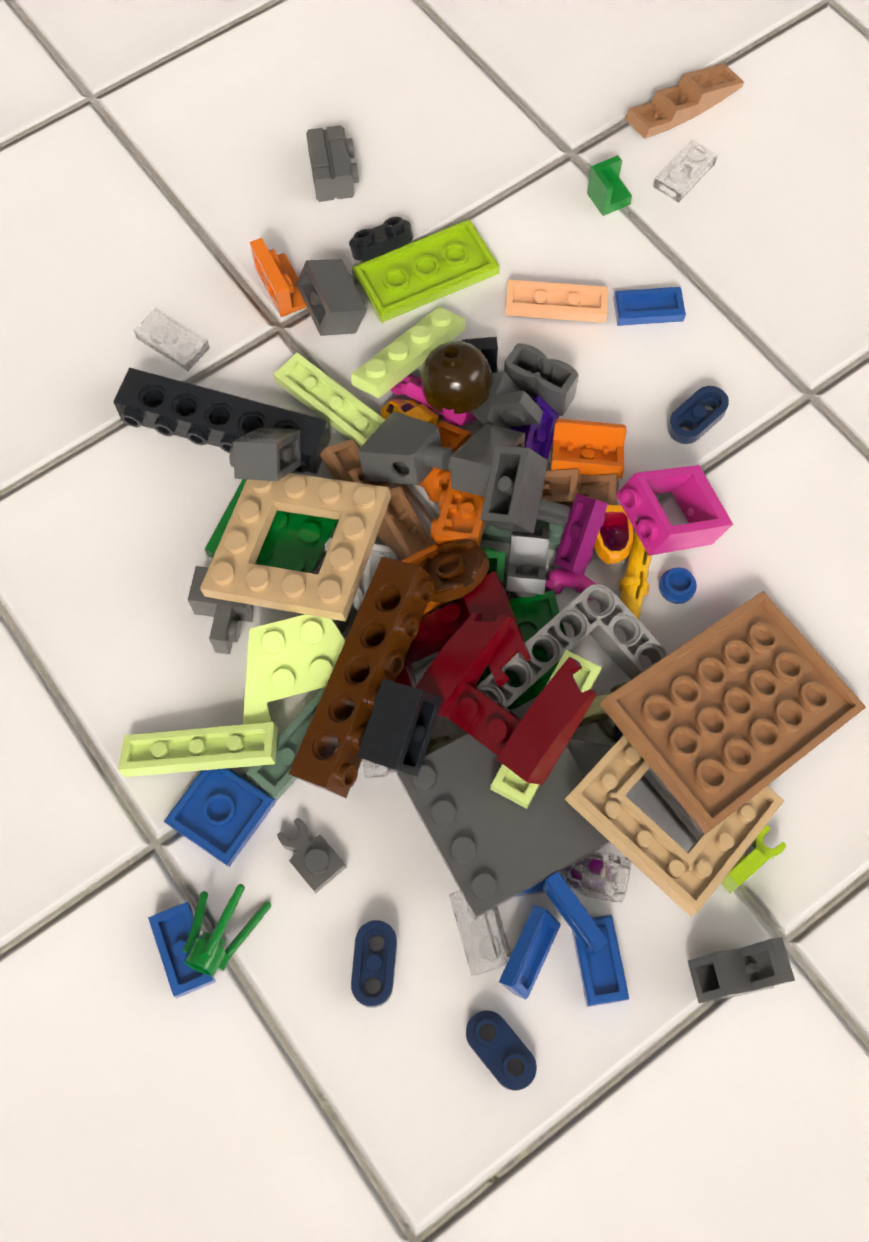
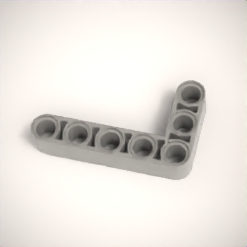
(583, 622)

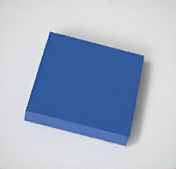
(220, 813)

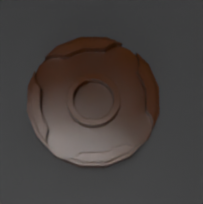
(456, 569)

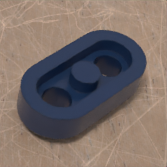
(696, 417)
(374, 964)
(501, 1049)

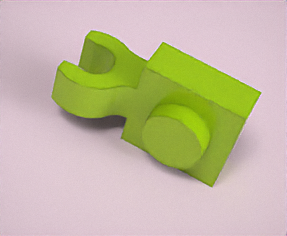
(750, 864)

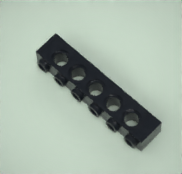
(209, 407)

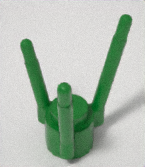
(208, 952)

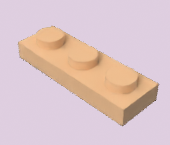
(556, 301)

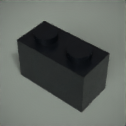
(400, 727)

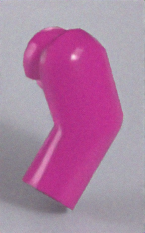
(564, 578)

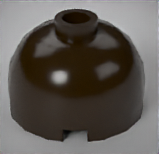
(456, 377)

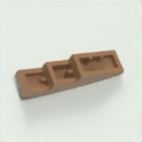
(681, 103)
(562, 486)
(400, 525)

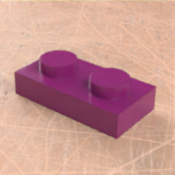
(580, 534)

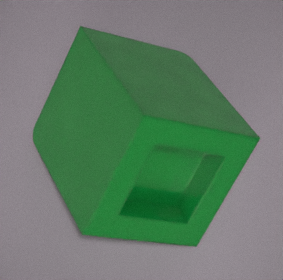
(606, 187)

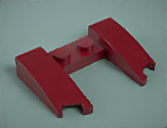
(439, 626)
(522, 745)

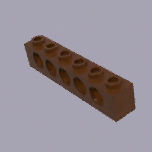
(373, 649)

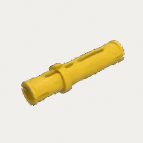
(634, 584)

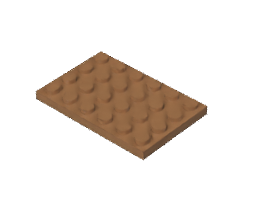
(732, 710)

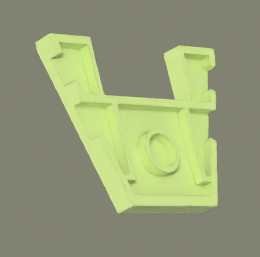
(288, 661)

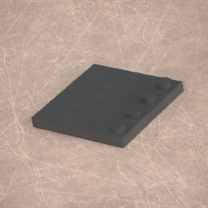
(489, 840)

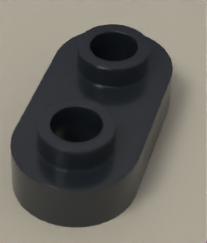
(381, 239)

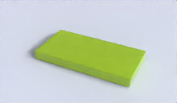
(425, 270)

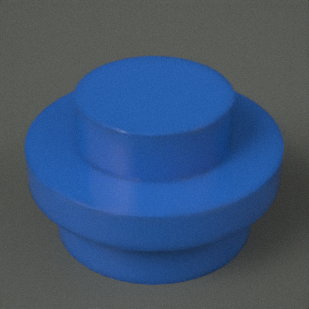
(677, 585)

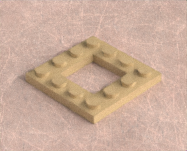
(327, 594)
(682, 875)

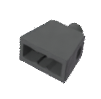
(403, 451)

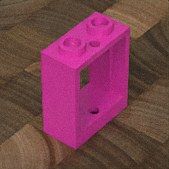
(694, 496)

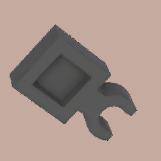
(314, 859)

